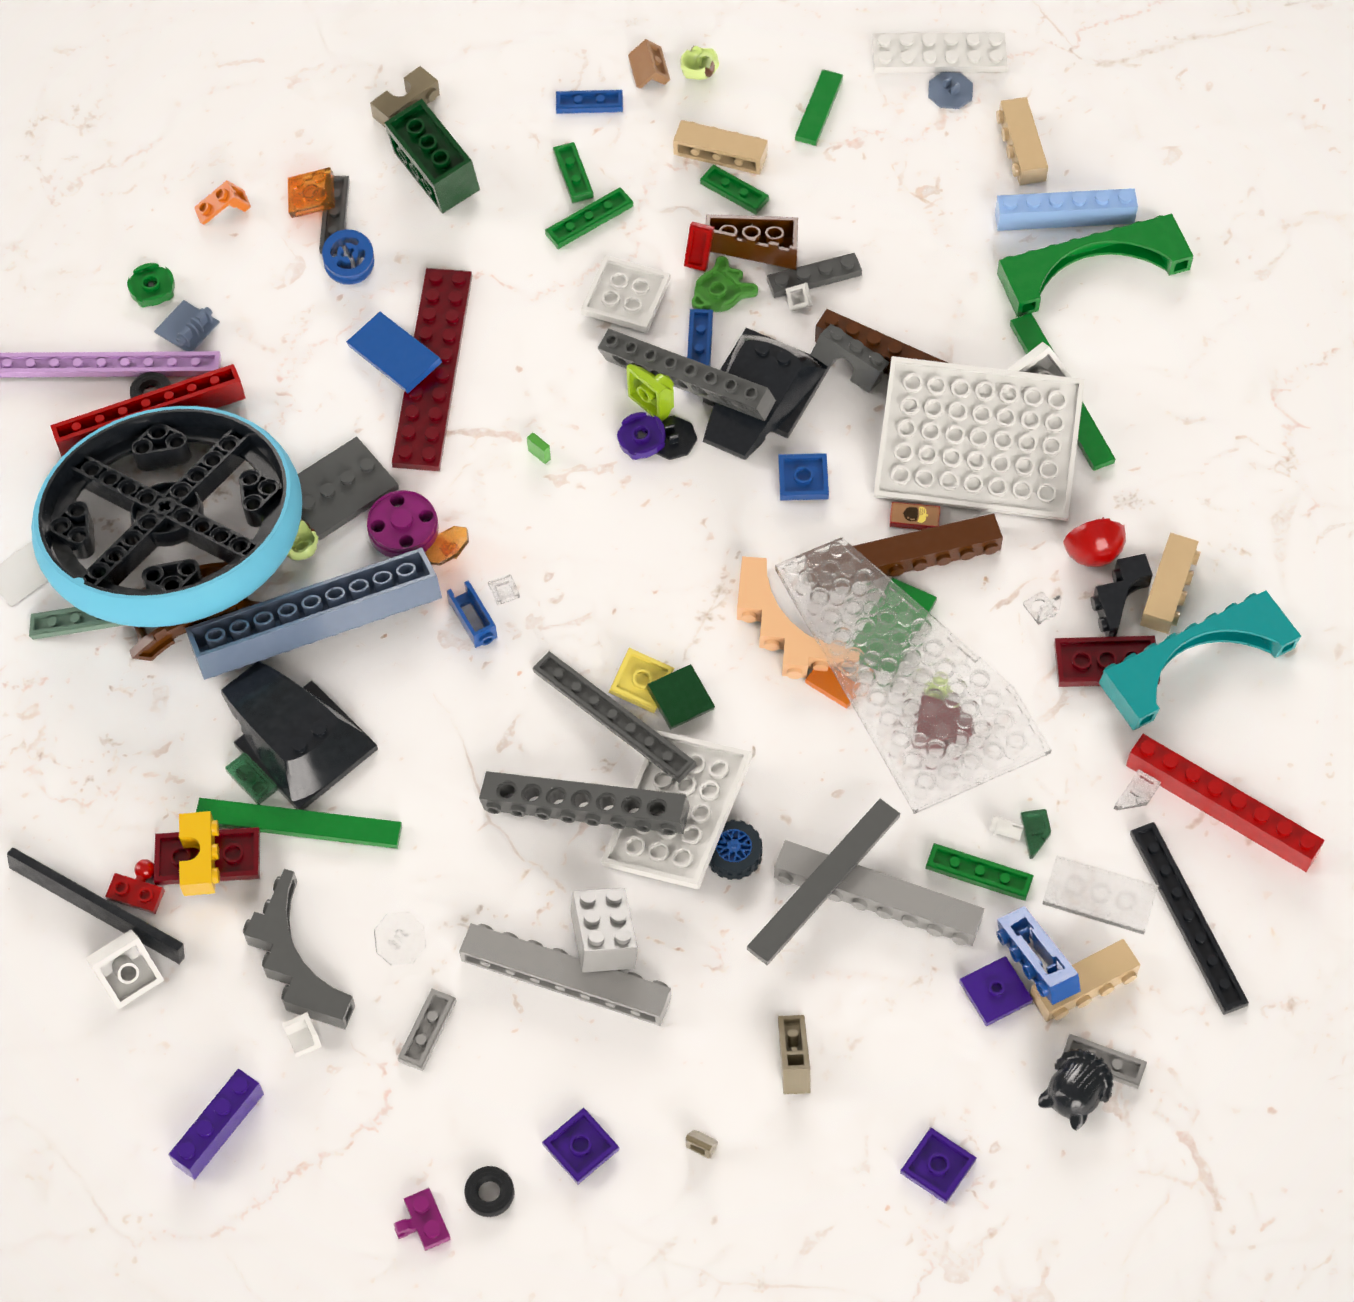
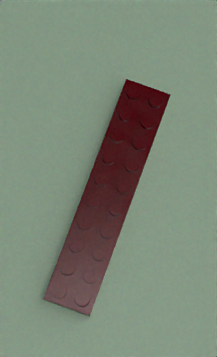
(428, 405)

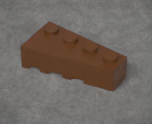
(756, 238)

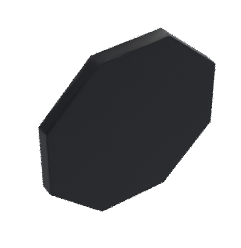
(679, 438)

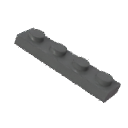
(815, 274)

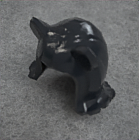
(1078, 1086)

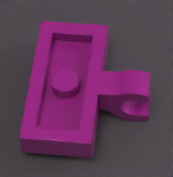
(424, 1219)

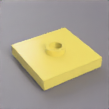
(633, 677)

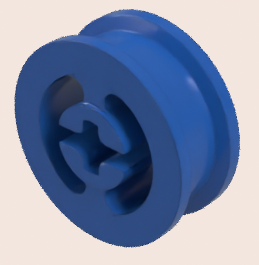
(339, 266)

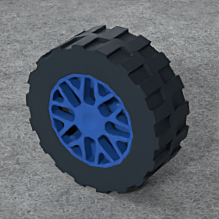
(737, 851)

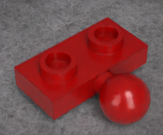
(137, 891)

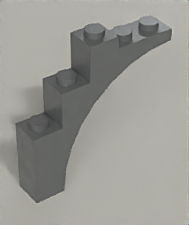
(283, 963)

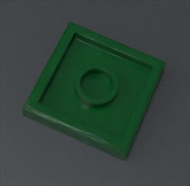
(680, 696)

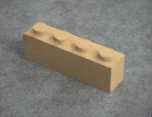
(1022, 141)
(720, 147)
(1169, 583)
(1097, 976)

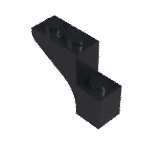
(1109, 599)

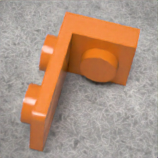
(219, 199)

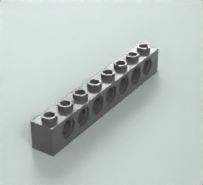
(689, 374)
(499, 785)

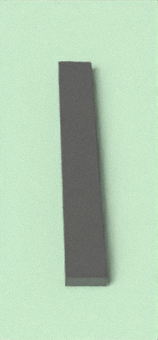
(614, 717)
(823, 882)

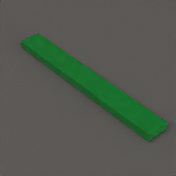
(1089, 437)
(304, 823)

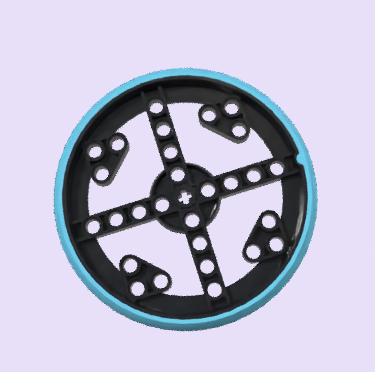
(166, 516)

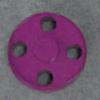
(402, 524)

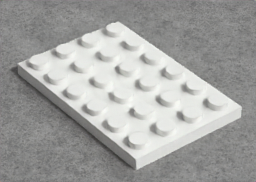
(710, 793)

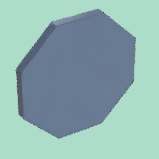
(950, 90)

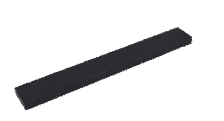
(95, 905)
(1189, 918)

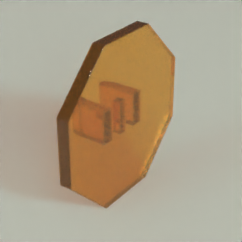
(448, 545)

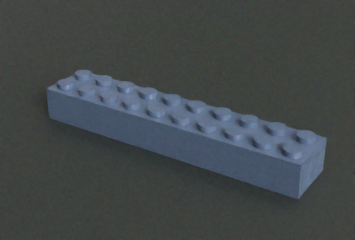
(313, 613)

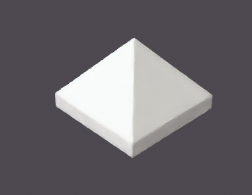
(798, 297)

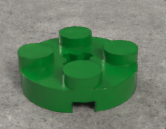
(154, 295)

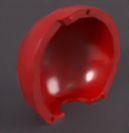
(1096, 542)

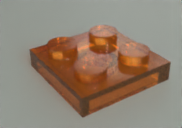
(311, 192)

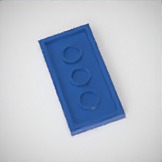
(394, 352)

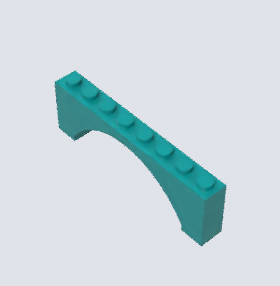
(1253, 623)

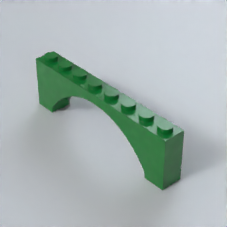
(1150, 240)

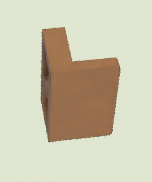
(648, 64)

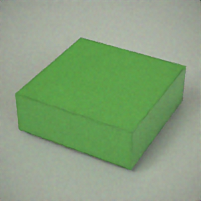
(538, 448)

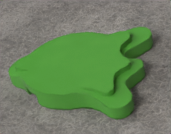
(721, 288)

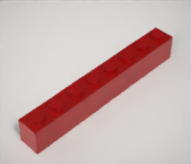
(205, 390)
(1226, 803)

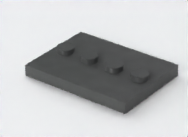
(342, 487)

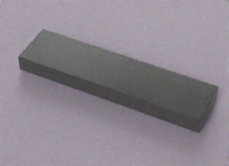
(335, 218)

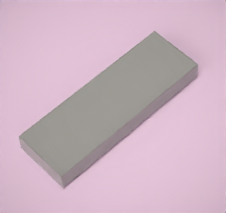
(427, 1029)
(1124, 1067)

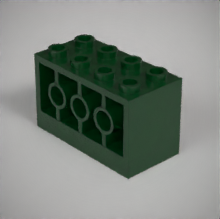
(432, 156)

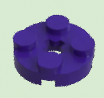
(644, 447)

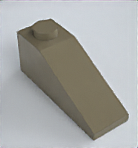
(794, 1054)

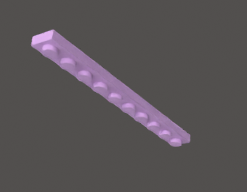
(107, 363)

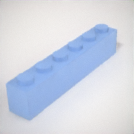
(1066, 209)

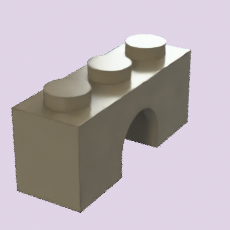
(418, 85)

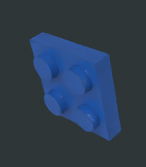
(803, 476)

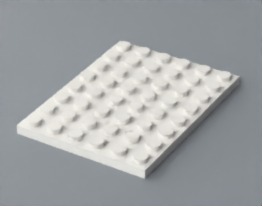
(979, 438)

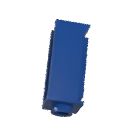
(483, 636)

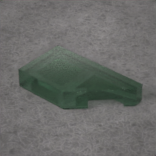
(1035, 830)

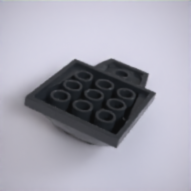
(788, 375)
(294, 733)

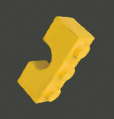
(199, 874)

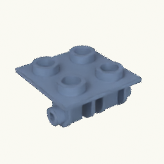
(187, 326)

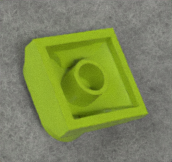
(650, 392)

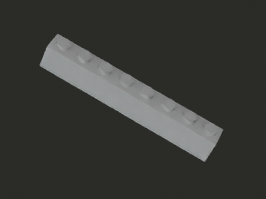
(886, 896)
(563, 974)

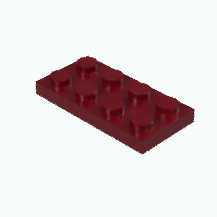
(1083, 659)
(237, 855)

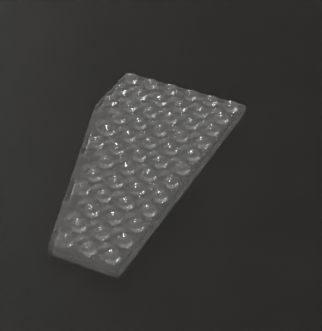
(917, 688)

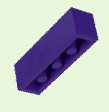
(216, 1124)

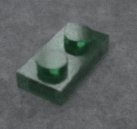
(251, 778)

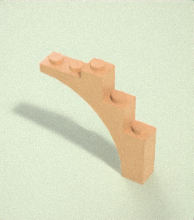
(776, 629)

